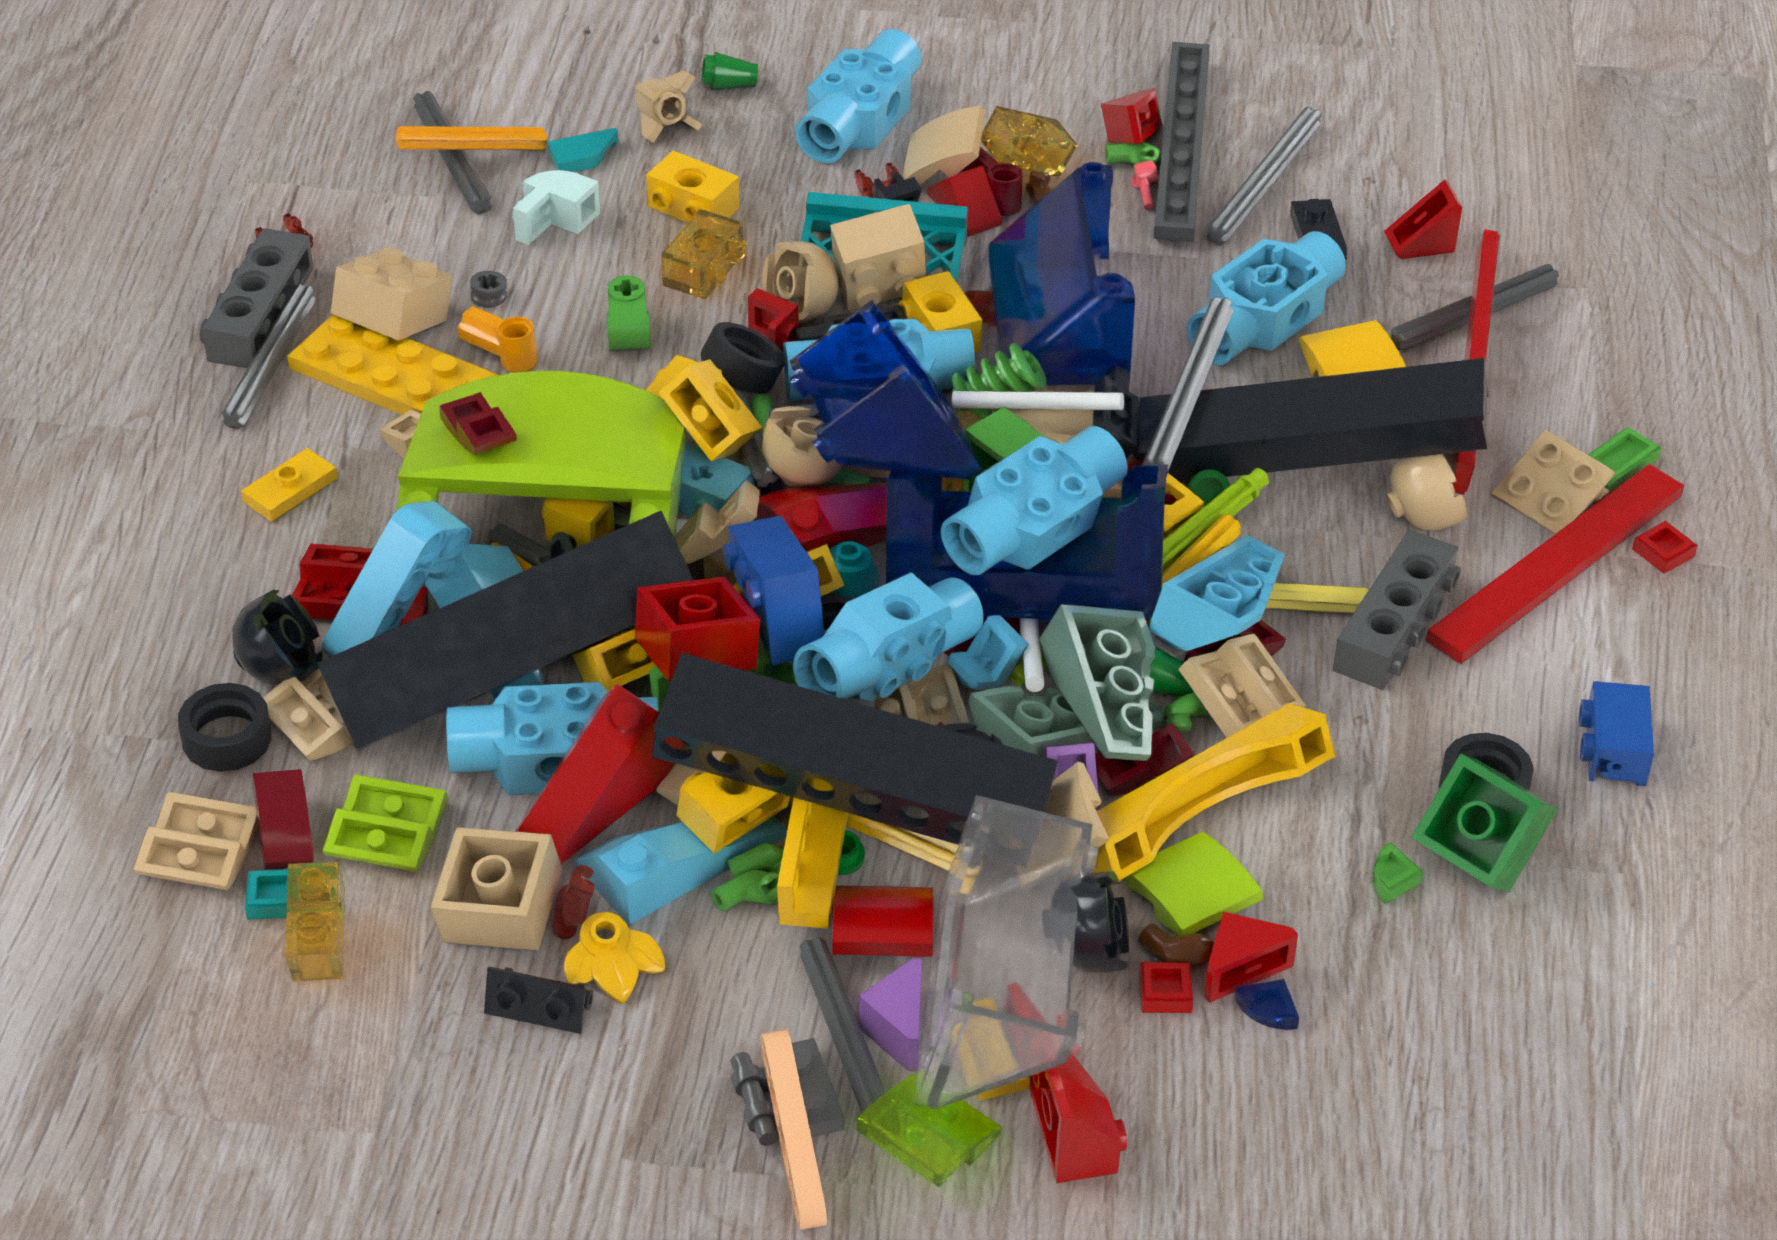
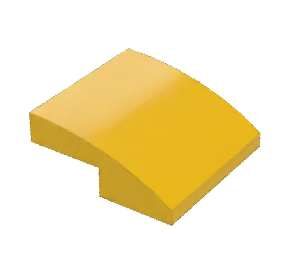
(1350, 350)

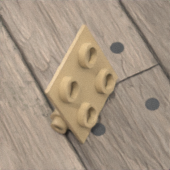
(1554, 483)

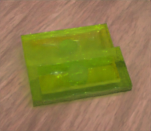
(927, 1138)

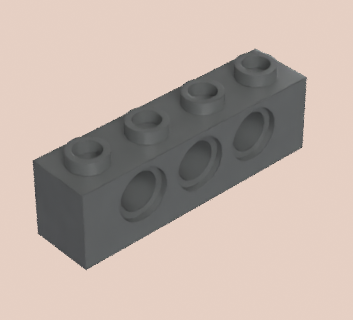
(256, 296)
(1396, 610)

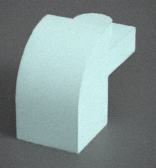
(555, 199)

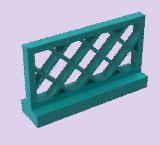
(936, 223)

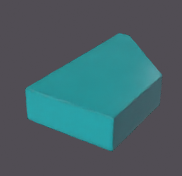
(581, 151)
(266, 894)

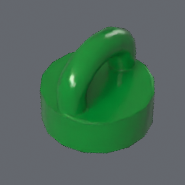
(1208, 484)

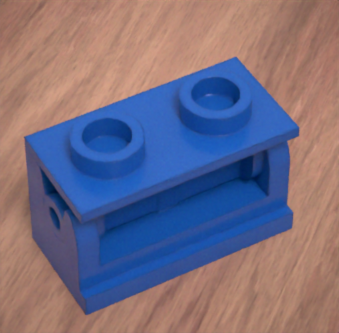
(1617, 732)

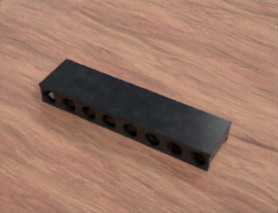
(1327, 420)
(500, 632)
(842, 744)

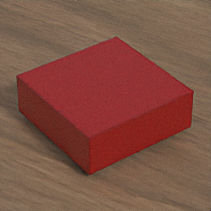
(1664, 547)
(1165, 987)

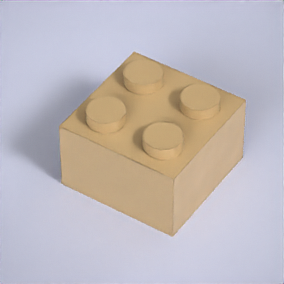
(877, 255)
(391, 293)
(496, 888)

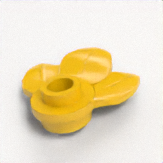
(612, 961)

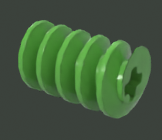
(1015, 374)

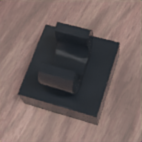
(898, 190)

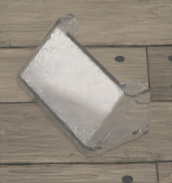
(1003, 954)

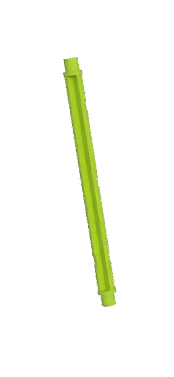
(1227, 502)

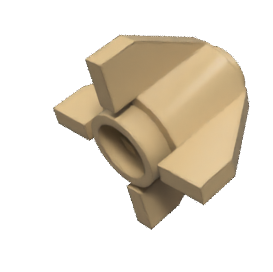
(663, 103)

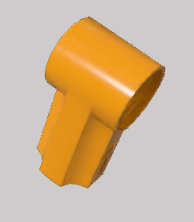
(509, 338)

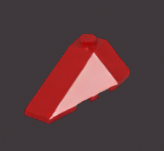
(830, 513)
(600, 774)
(1076, 1123)

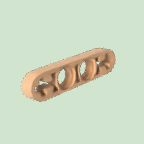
(793, 1130)

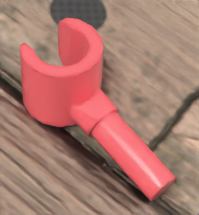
(1144, 176)

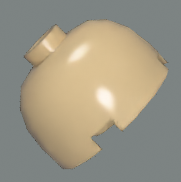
(802, 276)
(790, 449)
(1425, 493)

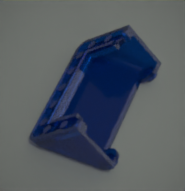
(1050, 287)
(880, 402)
(1105, 567)

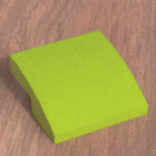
(386, 823)
(1195, 884)

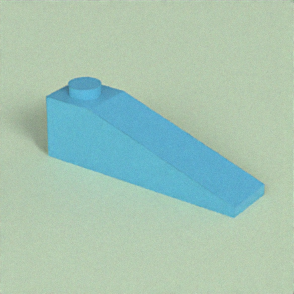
(470, 572)
(1217, 595)
(663, 863)

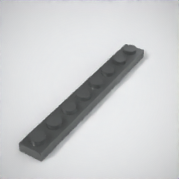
(1182, 142)

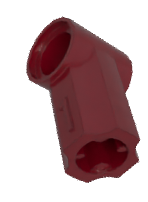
(1004, 181)

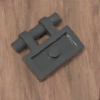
(819, 1097)

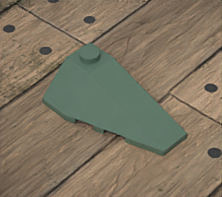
(1104, 673)
(1033, 720)

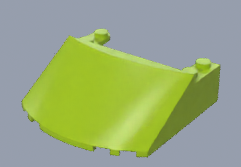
(574, 441)

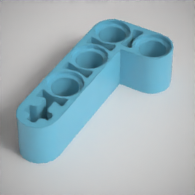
(395, 573)

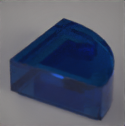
(1268, 1004)

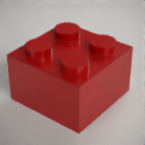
(696, 619)

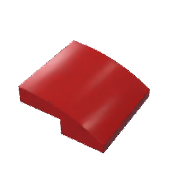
(327, 577)
(883, 921)

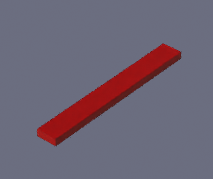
(1478, 336)
(1554, 564)

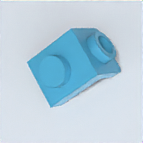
(990, 655)

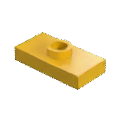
(289, 484)

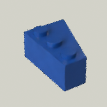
(777, 585)

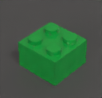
(1484, 823)

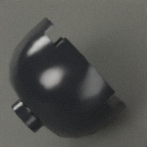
(275, 639)
(1100, 924)

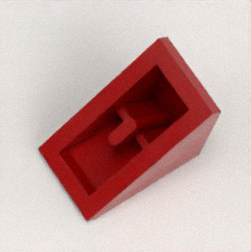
(1132, 117)
(972, 191)
(1428, 226)
(1247, 953)

